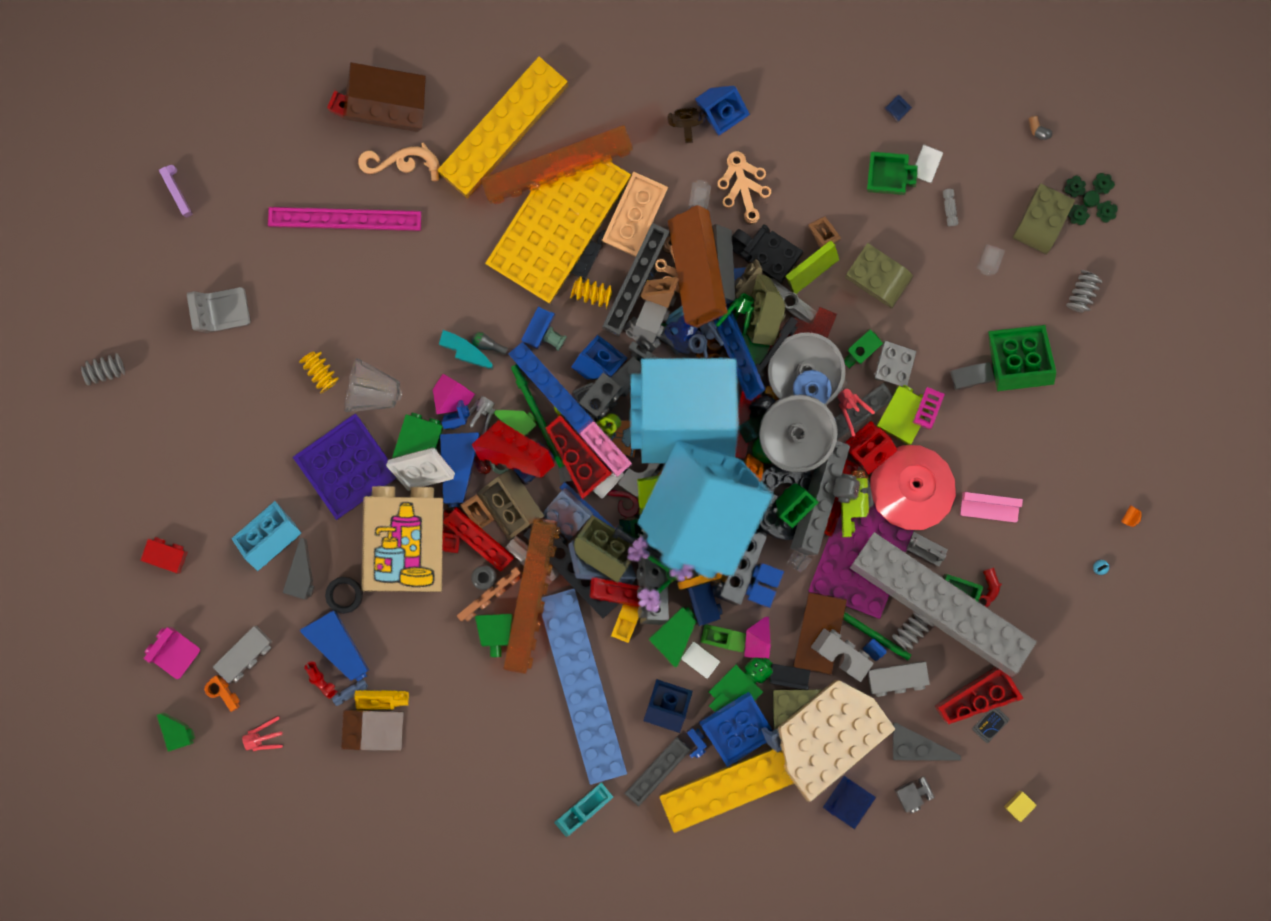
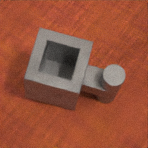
(910, 795)

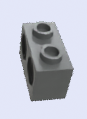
(596, 392)

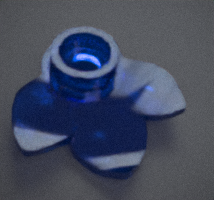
(685, 332)

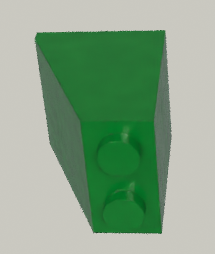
(674, 635)

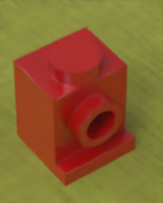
(335, 102)

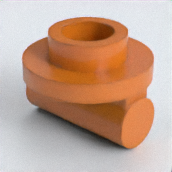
(1132, 516)

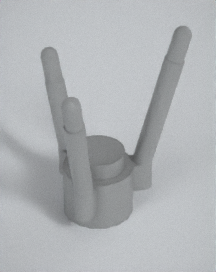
(483, 407)

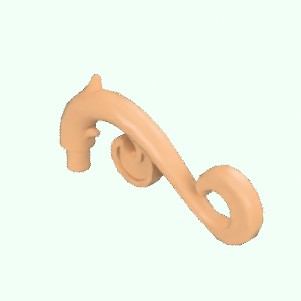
(406, 167)

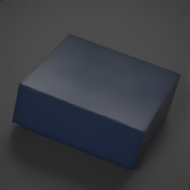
(898, 108)

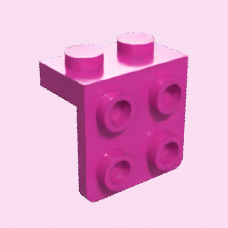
(172, 652)

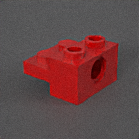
(870, 447)

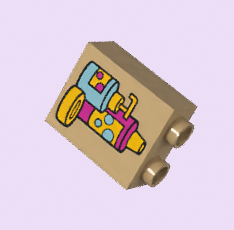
(402, 541)

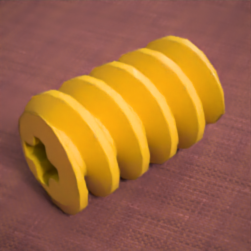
(591, 292)
(319, 371)

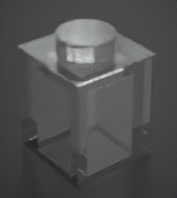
(700, 194)
(990, 260)

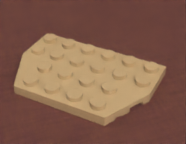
(830, 736)

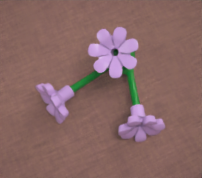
(651, 598)

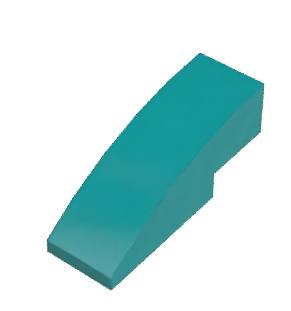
(464, 350)
(583, 809)

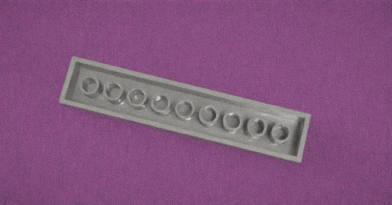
(943, 605)

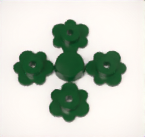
(1091, 199)

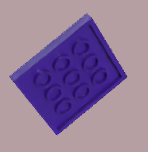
(345, 466)

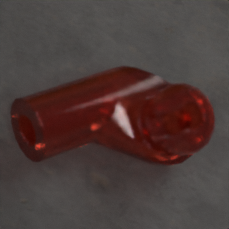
(482, 466)

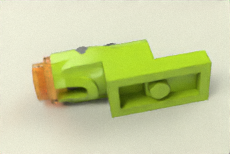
(856, 508)

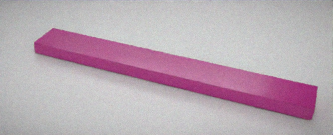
(344, 219)

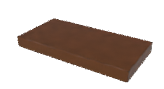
(820, 613)

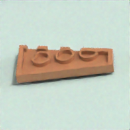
(468, 613)

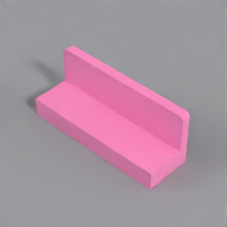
(605, 449)
(990, 507)

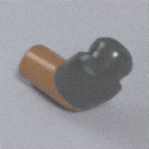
(1039, 131)

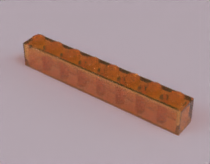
(556, 165)
(530, 595)

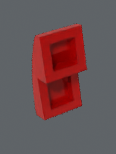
(450, 540)

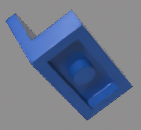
(538, 327)

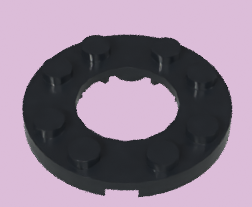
(771, 479)

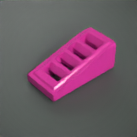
(923, 423)

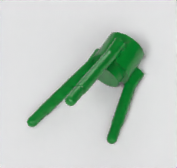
(743, 305)

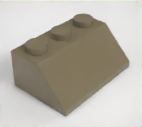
(510, 503)

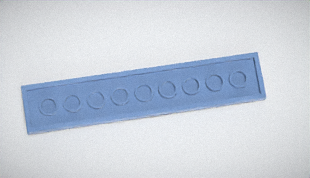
(582, 687)

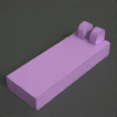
(166, 173)

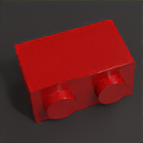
(164, 555)

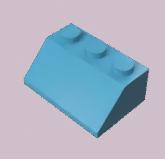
(266, 536)

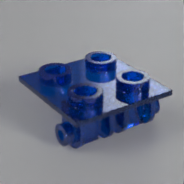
(849, 802)

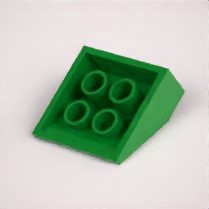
(1021, 358)

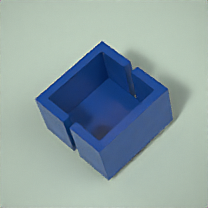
(766, 575)

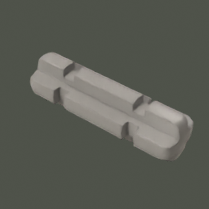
(950, 207)

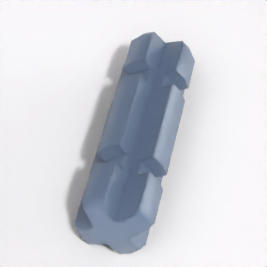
(349, 692)

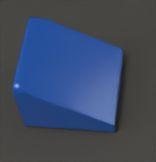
(874, 649)

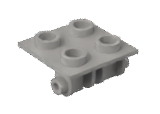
(895, 364)

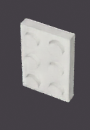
(420, 469)

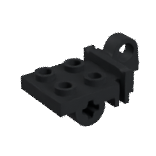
(771, 250)

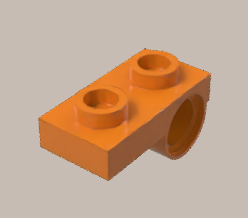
(229, 698)

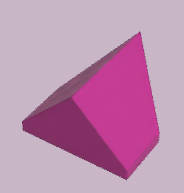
(448, 394)
(758, 640)

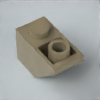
(747, 280)

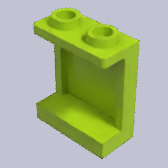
(900, 414)

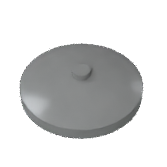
(805, 353)
(798, 433)

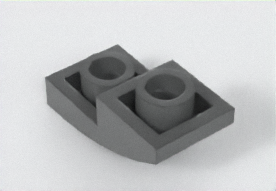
(972, 375)

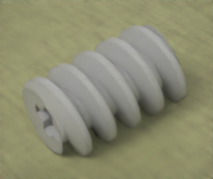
(1084, 291)
(103, 369)
(912, 631)

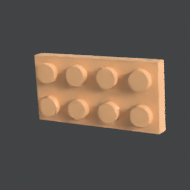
(635, 214)

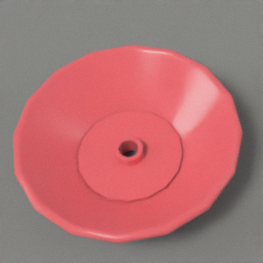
(901, 501)

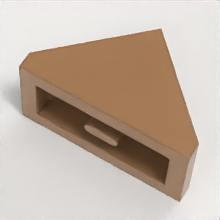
(824, 232)
(660, 290)
(477, 511)

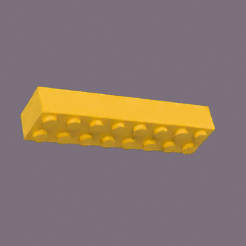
(503, 127)
(725, 789)

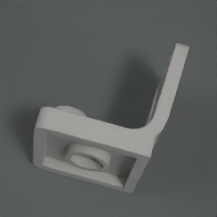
(218, 310)

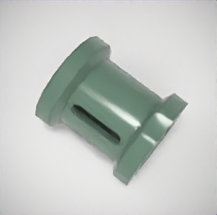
(554, 338)

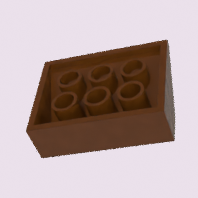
(385, 97)

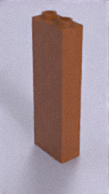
(697, 266)

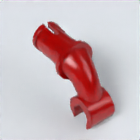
(993, 584)
(317, 679)

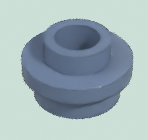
(693, 343)

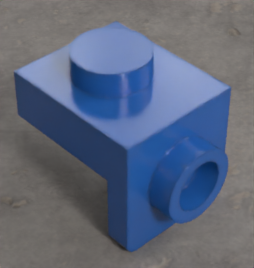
(456, 419)
(697, 737)

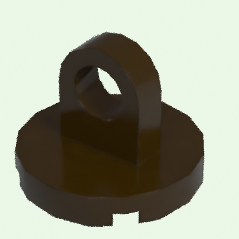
(686, 119)

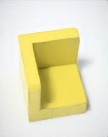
(1020, 805)

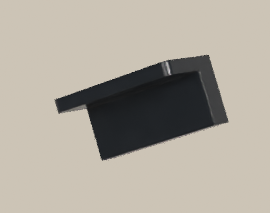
(790, 676)

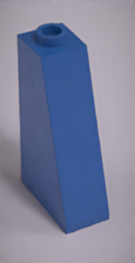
(460, 457)
(334, 641)

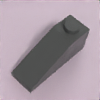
(300, 575)

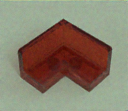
(821, 325)

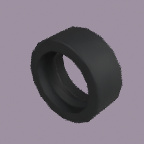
(329, 595)

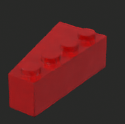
(513, 449)
(580, 460)
(981, 695)

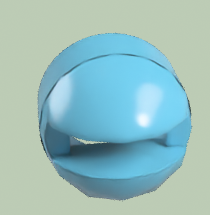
(1099, 563)

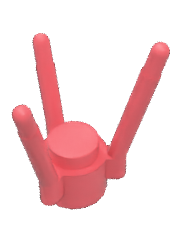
(849, 400)
(253, 740)

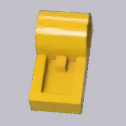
(625, 623)

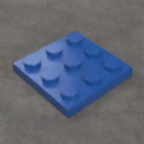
(736, 729)

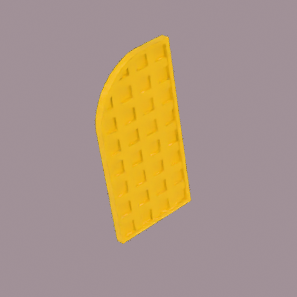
(556, 228)

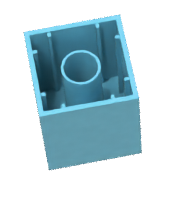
(686, 404)
(704, 510)

